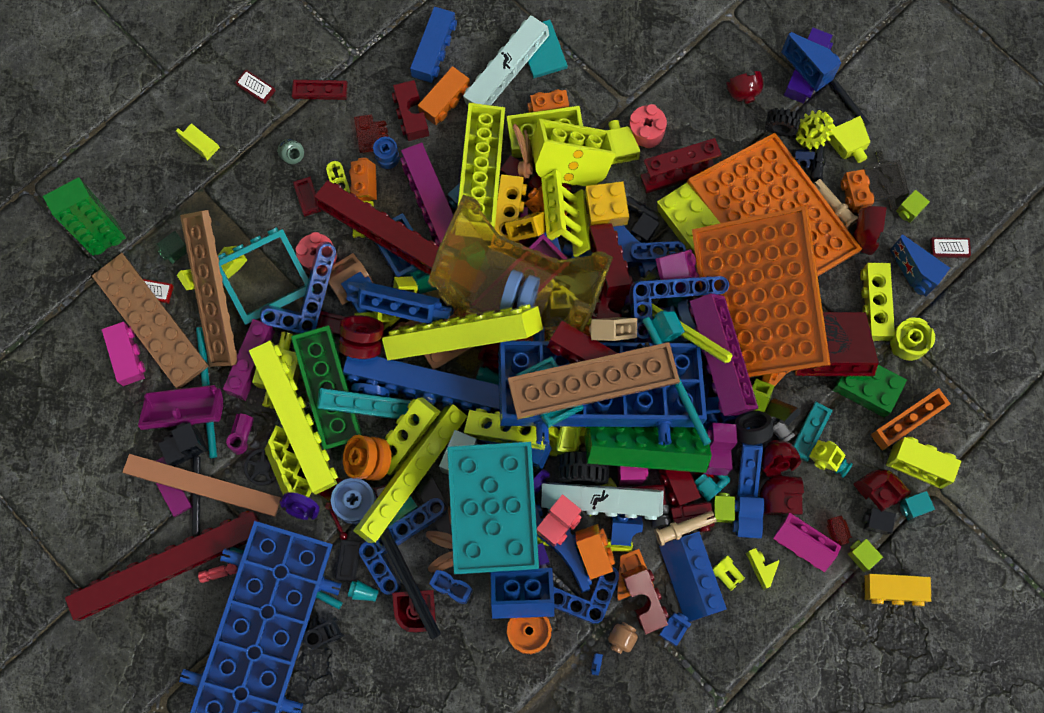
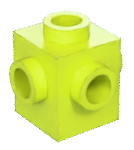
(827, 455)

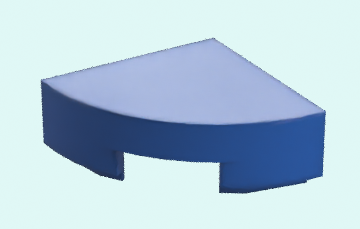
(596, 664)

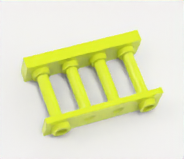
(555, 215)

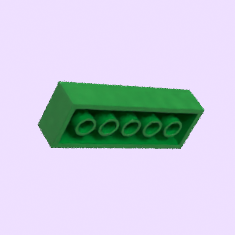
(84, 216)
(323, 369)
(641, 448)

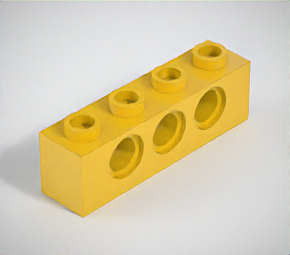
(509, 186)

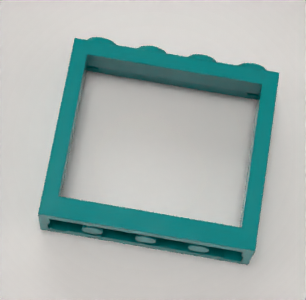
(255, 243)

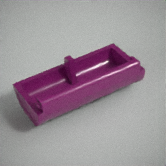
(180, 406)

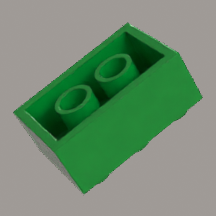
(875, 392)

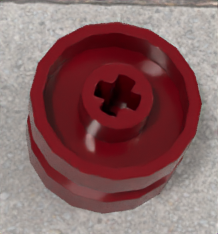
(361, 337)

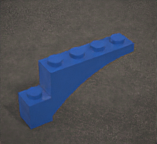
(627, 240)
(569, 554)

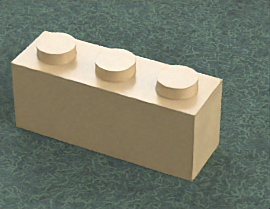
(613, 328)

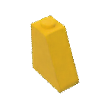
(526, 226)

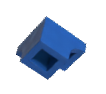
(624, 529)

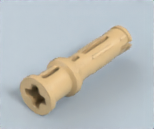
(840, 209)
(676, 530)

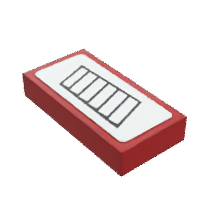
(161, 290)

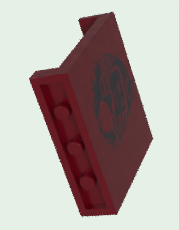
(849, 346)

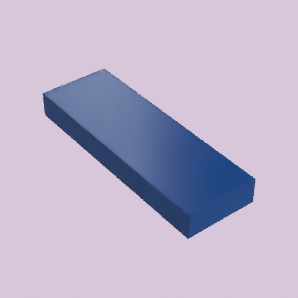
(749, 470)

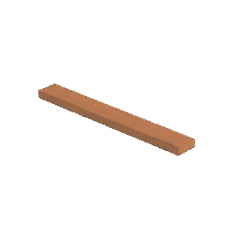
(202, 485)

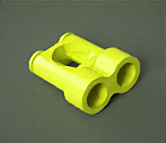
(722, 567)

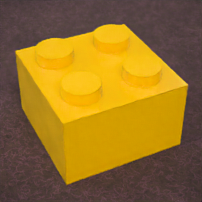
(607, 204)

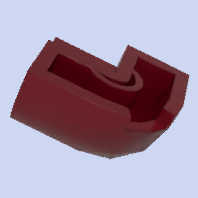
(869, 226)
(882, 488)
(783, 495)
(406, 614)

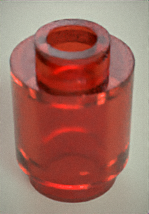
(839, 530)

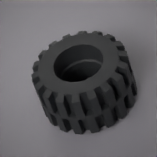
(575, 470)

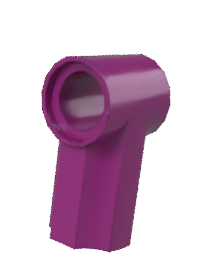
(240, 431)

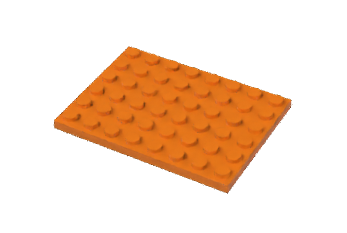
(767, 181)
(770, 288)

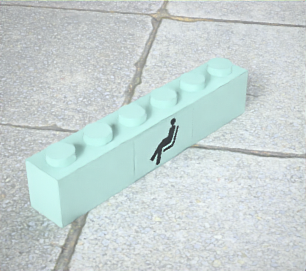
(507, 63)
(606, 499)

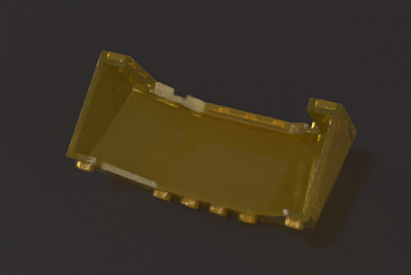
(477, 263)

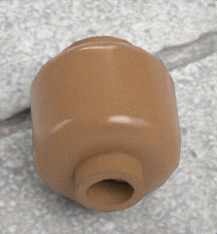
(622, 638)

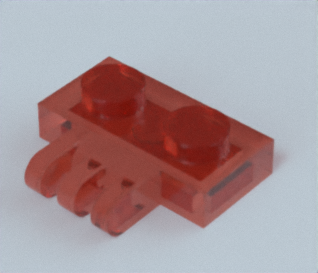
(369, 132)

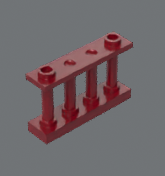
(679, 165)

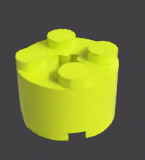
(919, 344)

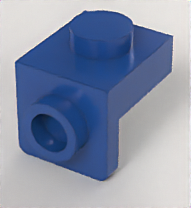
(675, 629)

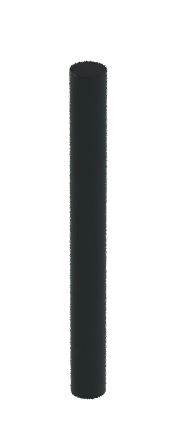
(848, 101)
(196, 500)

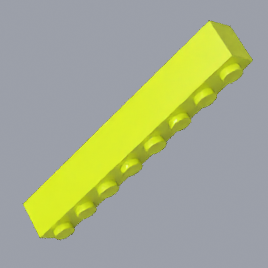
(293, 417)
(410, 474)

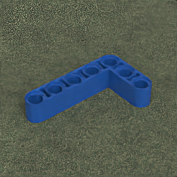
(669, 291)
(310, 296)
(379, 549)
(594, 603)

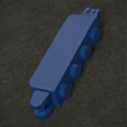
(398, 302)

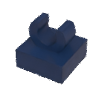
(801, 154)

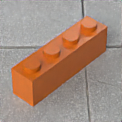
(910, 419)

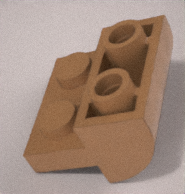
(341, 272)

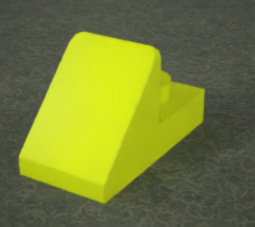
(764, 573)

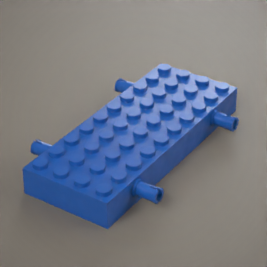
(649, 408)
(262, 623)

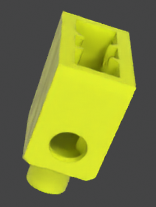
(851, 139)
(623, 142)

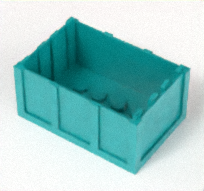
(492, 508)

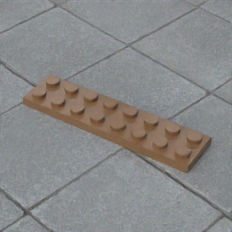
(209, 288)
(150, 321)
(593, 380)

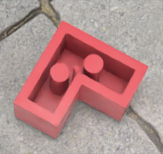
(560, 519)

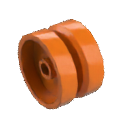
(367, 457)
(529, 643)

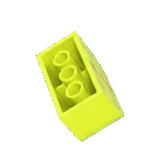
(576, 151)

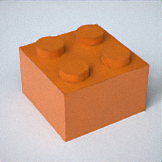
(593, 550)

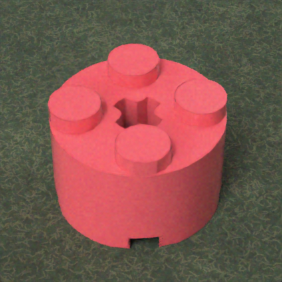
(648, 125)
(307, 249)

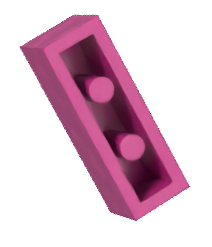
(123, 353)
(807, 542)

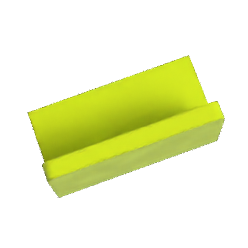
(198, 141)

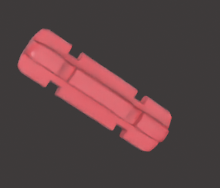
(217, 572)

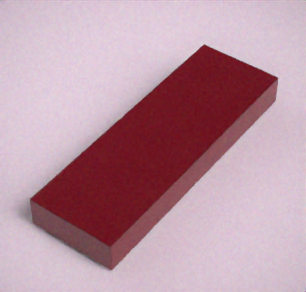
(319, 89)

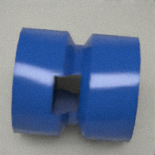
(386, 152)

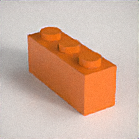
(444, 96)

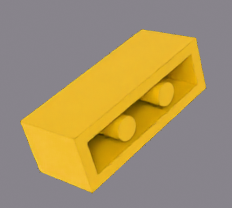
(897, 589)

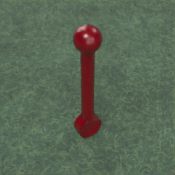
(343, 535)

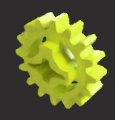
(815, 130)

